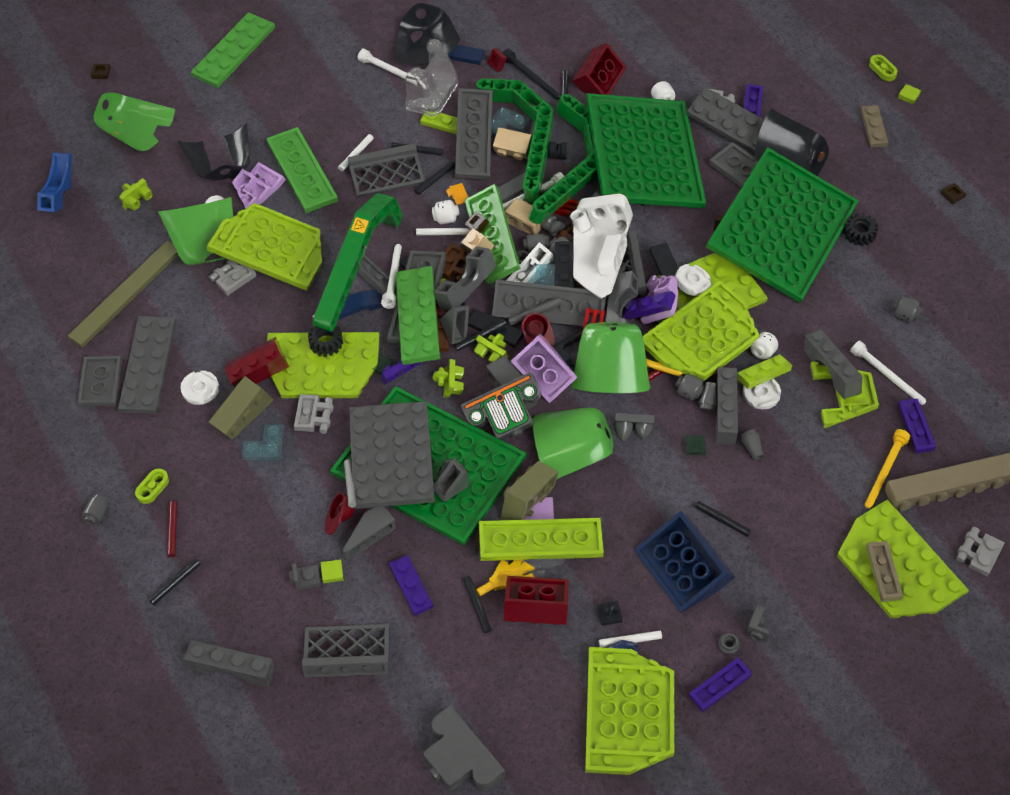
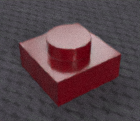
(497, 60)

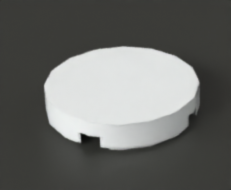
(692, 279)
(200, 393)
(763, 397)

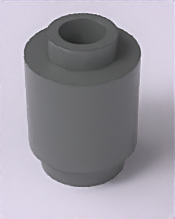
(532, 240)
(95, 510)

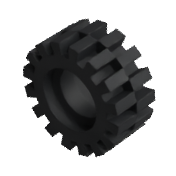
(861, 237)
(325, 347)

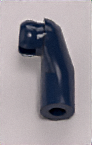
(624, 644)

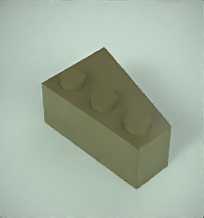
(240, 408)
(528, 491)

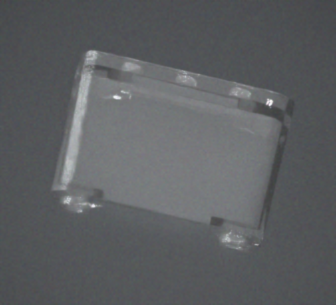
(431, 88)

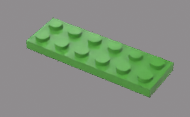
(232, 50)
(302, 170)
(490, 205)
(417, 315)

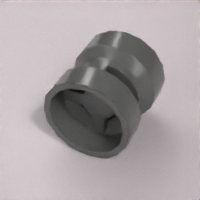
(553, 225)

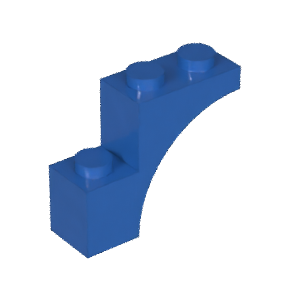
(59, 180)

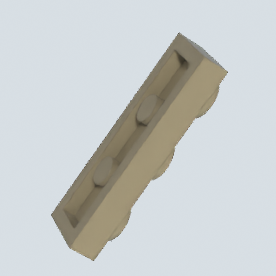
(874, 126)
(884, 571)

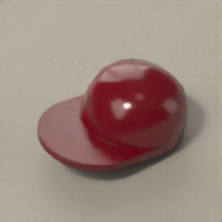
(537, 324)
(338, 512)

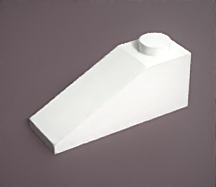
(527, 273)

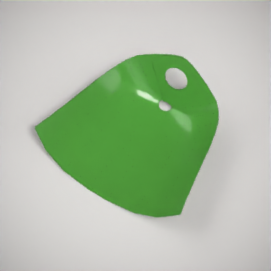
(137, 118)
(194, 227)
(611, 359)
(571, 439)

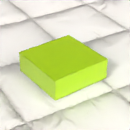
(909, 94)
(332, 571)

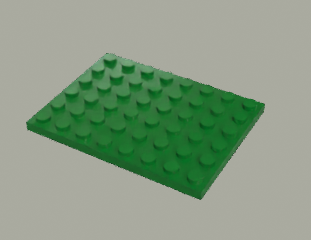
(645, 150)
(782, 224)
(486, 459)

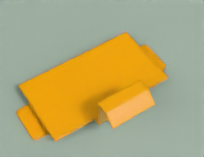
(458, 193)

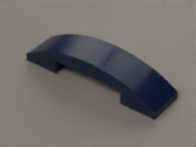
(361, 301)

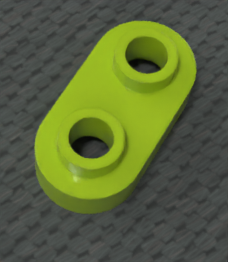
(884, 69)
(152, 487)

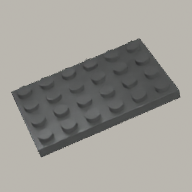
(391, 455)

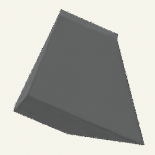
(456, 323)
(451, 479)

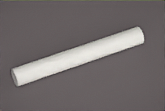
(356, 151)
(442, 231)
(633, 638)

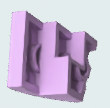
(258, 189)
(657, 286)

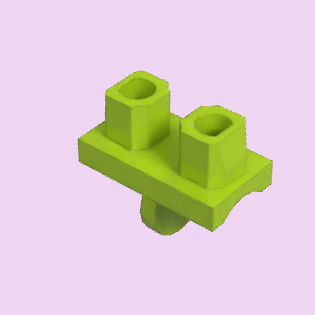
(132, 194)
(485, 345)
(446, 377)

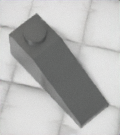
(372, 527)

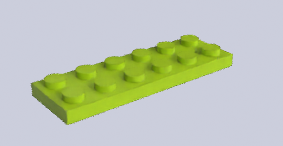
(540, 539)

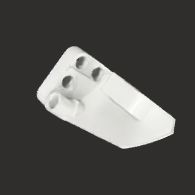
(600, 241)

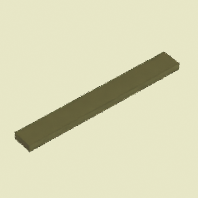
(123, 295)

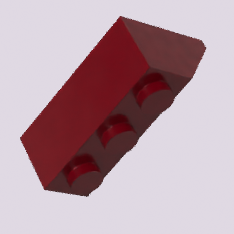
(600, 71)
(257, 363)
(536, 600)

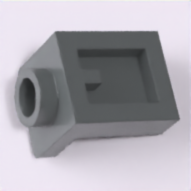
(305, 577)
(755, 628)

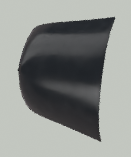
(439, 28)
(791, 141)
(239, 149)

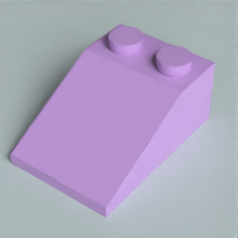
(546, 365)

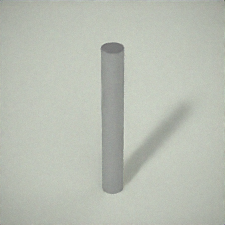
(349, 483)

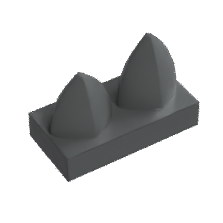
(625, 423)

